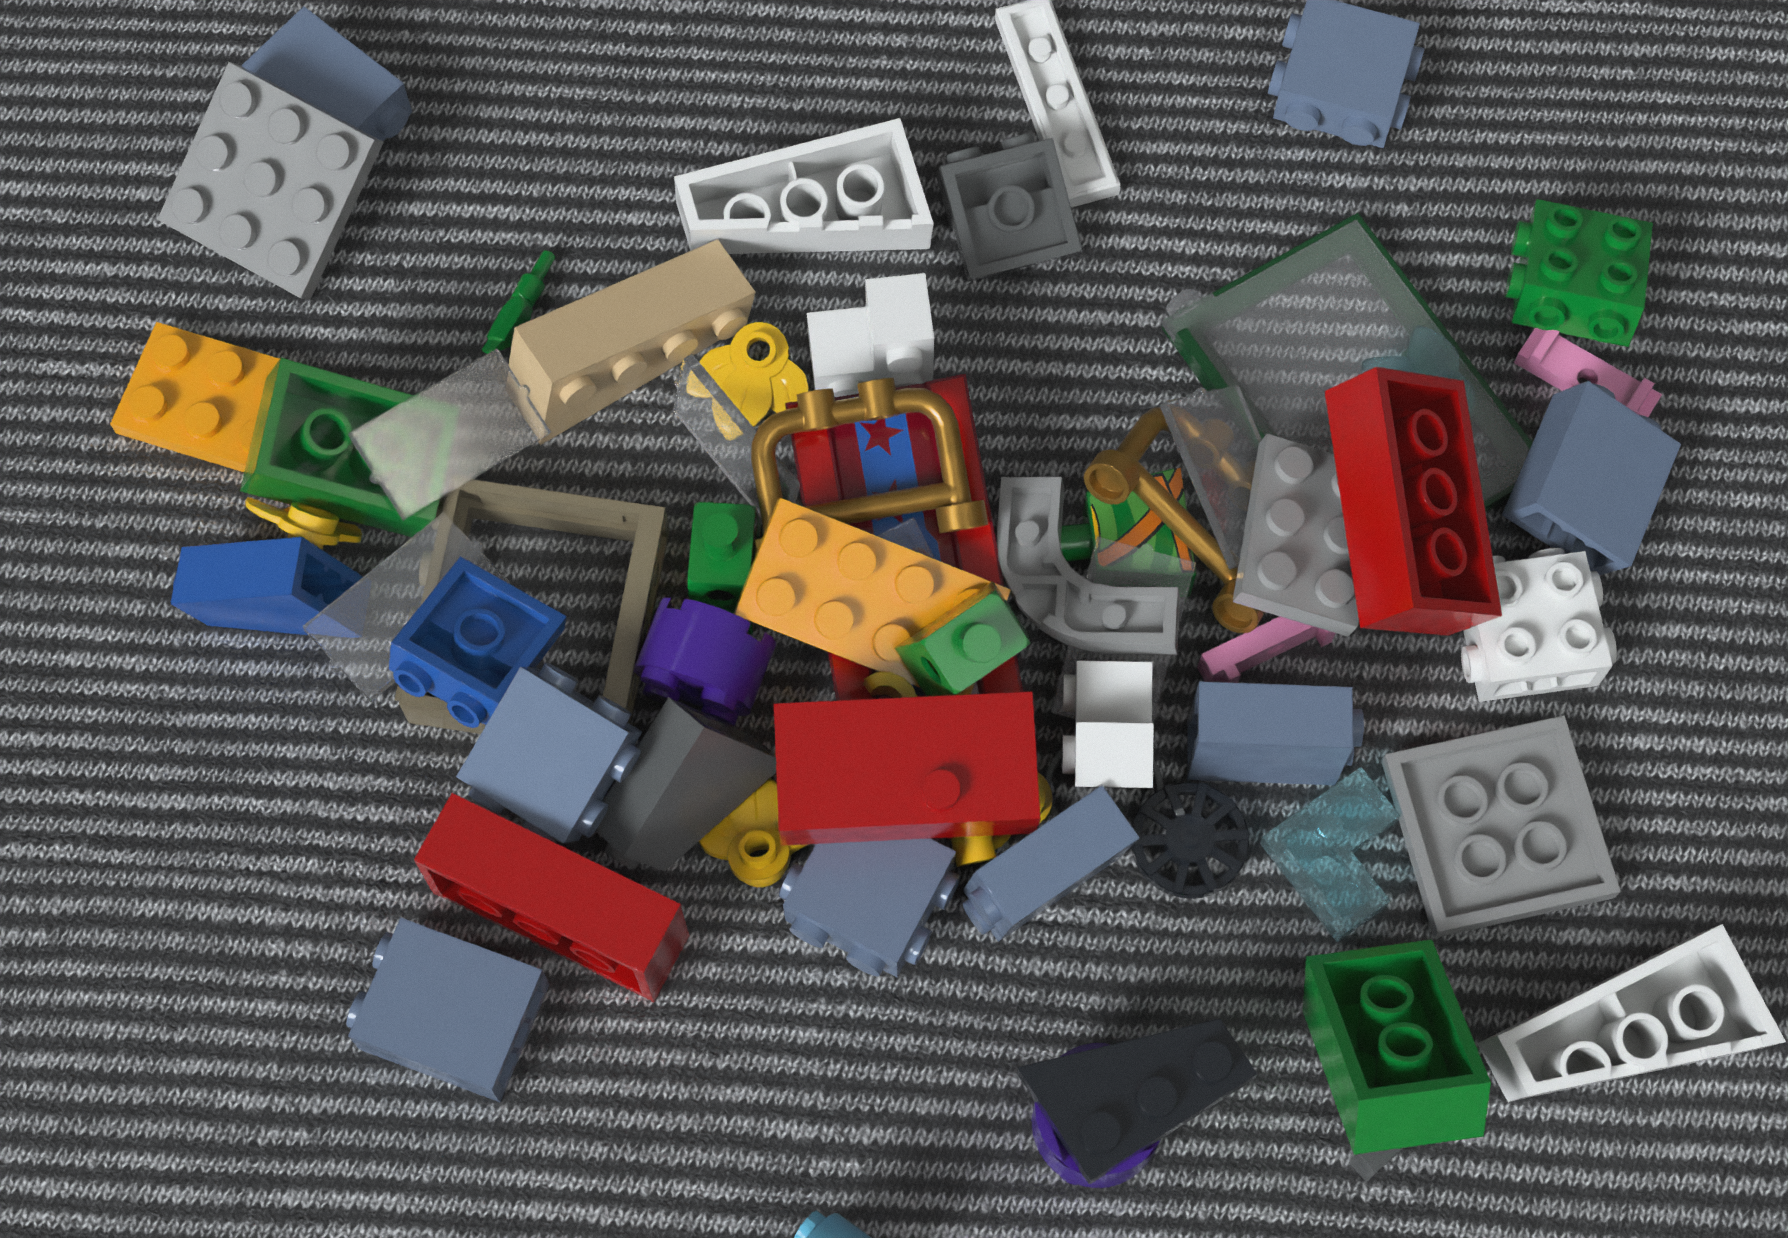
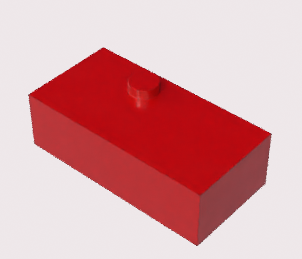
(1412, 503)
(906, 768)
(553, 897)

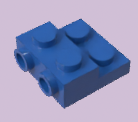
(472, 642)

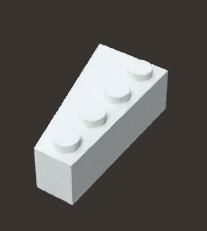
(811, 197)
(1652, 1017)

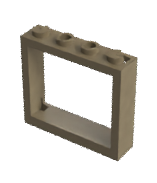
(576, 514)

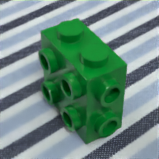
(1580, 272)

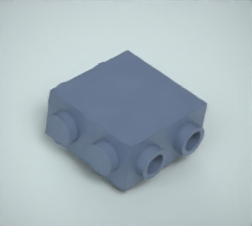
(1346, 71)
(551, 755)
(870, 899)

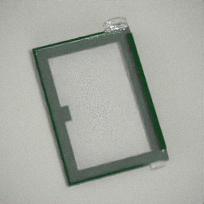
(1309, 327)

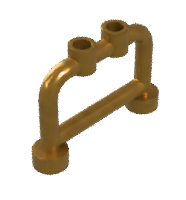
(876, 401)
(1118, 473)

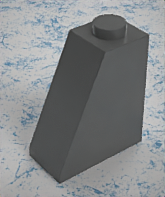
(681, 786)

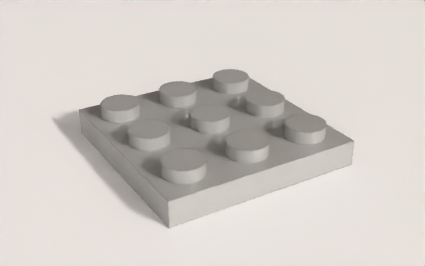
(270, 180)
(1500, 826)

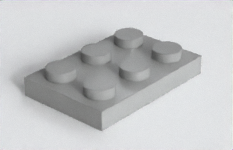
(1296, 540)

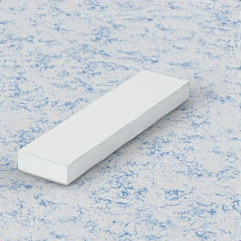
(1057, 98)

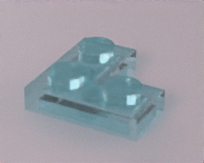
(1318, 848)

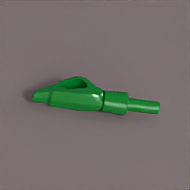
(519, 307)

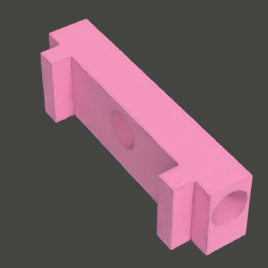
(1563, 363)
(1252, 648)

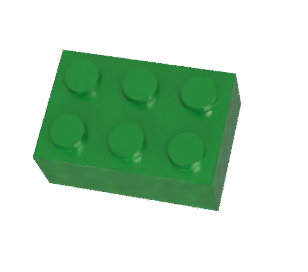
(305, 450)
(1395, 1047)

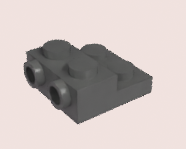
(1008, 206)

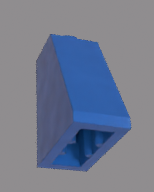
(259, 584)

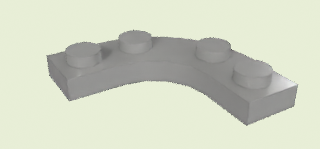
(1060, 599)

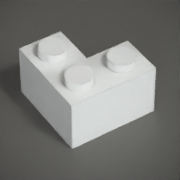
(875, 341)
(1111, 724)

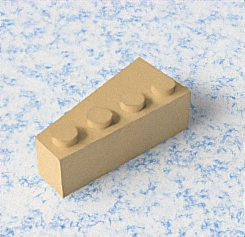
(628, 334)

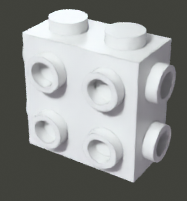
(1547, 629)

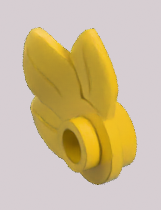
(756, 384)
(307, 522)
(750, 829)

